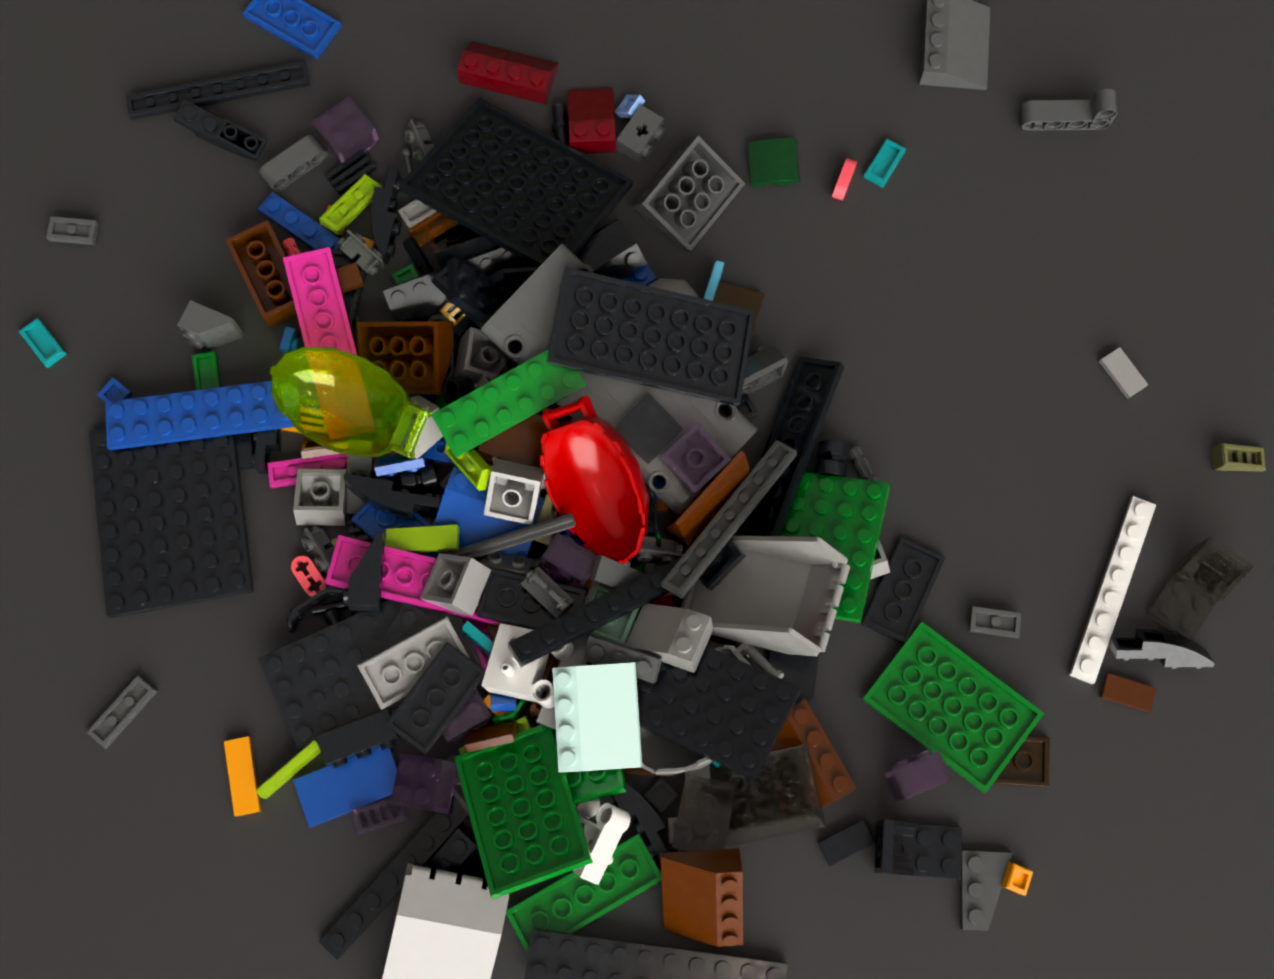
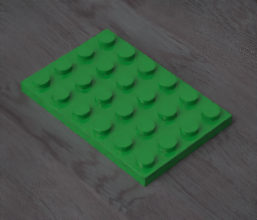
(849, 519)
(953, 707)
(522, 812)

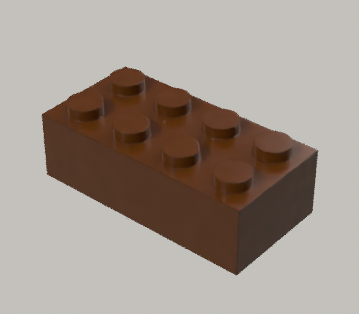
(264, 272)

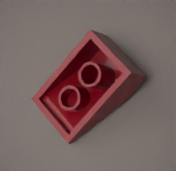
(592, 120)

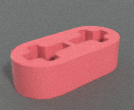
(844, 179)
(305, 580)

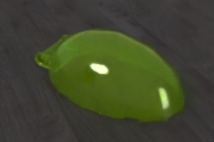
(346, 403)

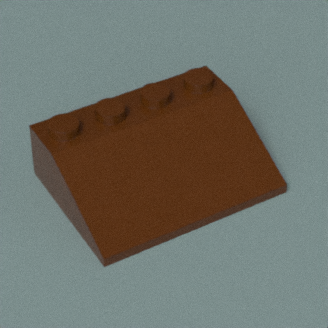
(410, 351)
(518, 445)
(709, 501)
(829, 771)
(704, 895)

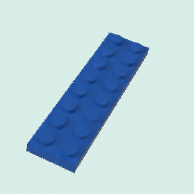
(192, 415)

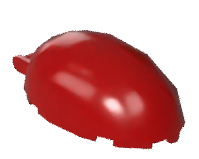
(595, 480)

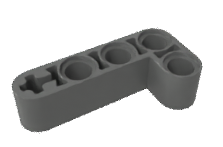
(1070, 114)

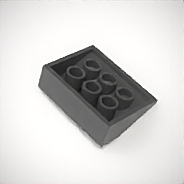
(955, 44)
(689, 193)

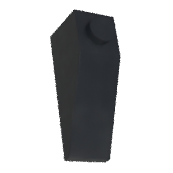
(366, 581)

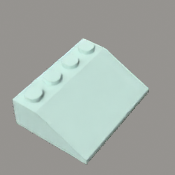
(597, 717)

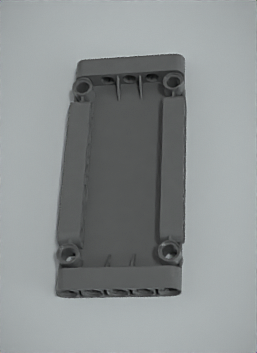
(530, 321)

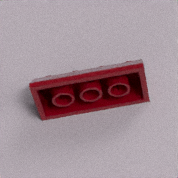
(507, 72)

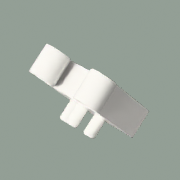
(509, 679)
(601, 837)

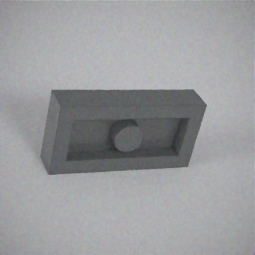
(72, 230)
(994, 622)

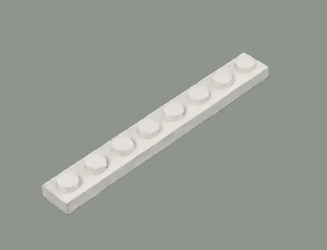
(1112, 590)

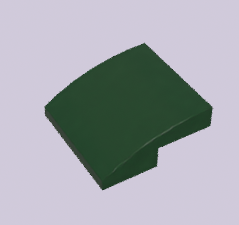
(773, 162)

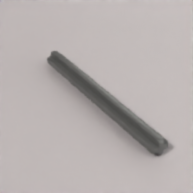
(516, 537)

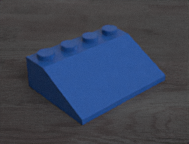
(465, 507)

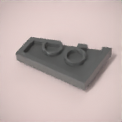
(980, 887)

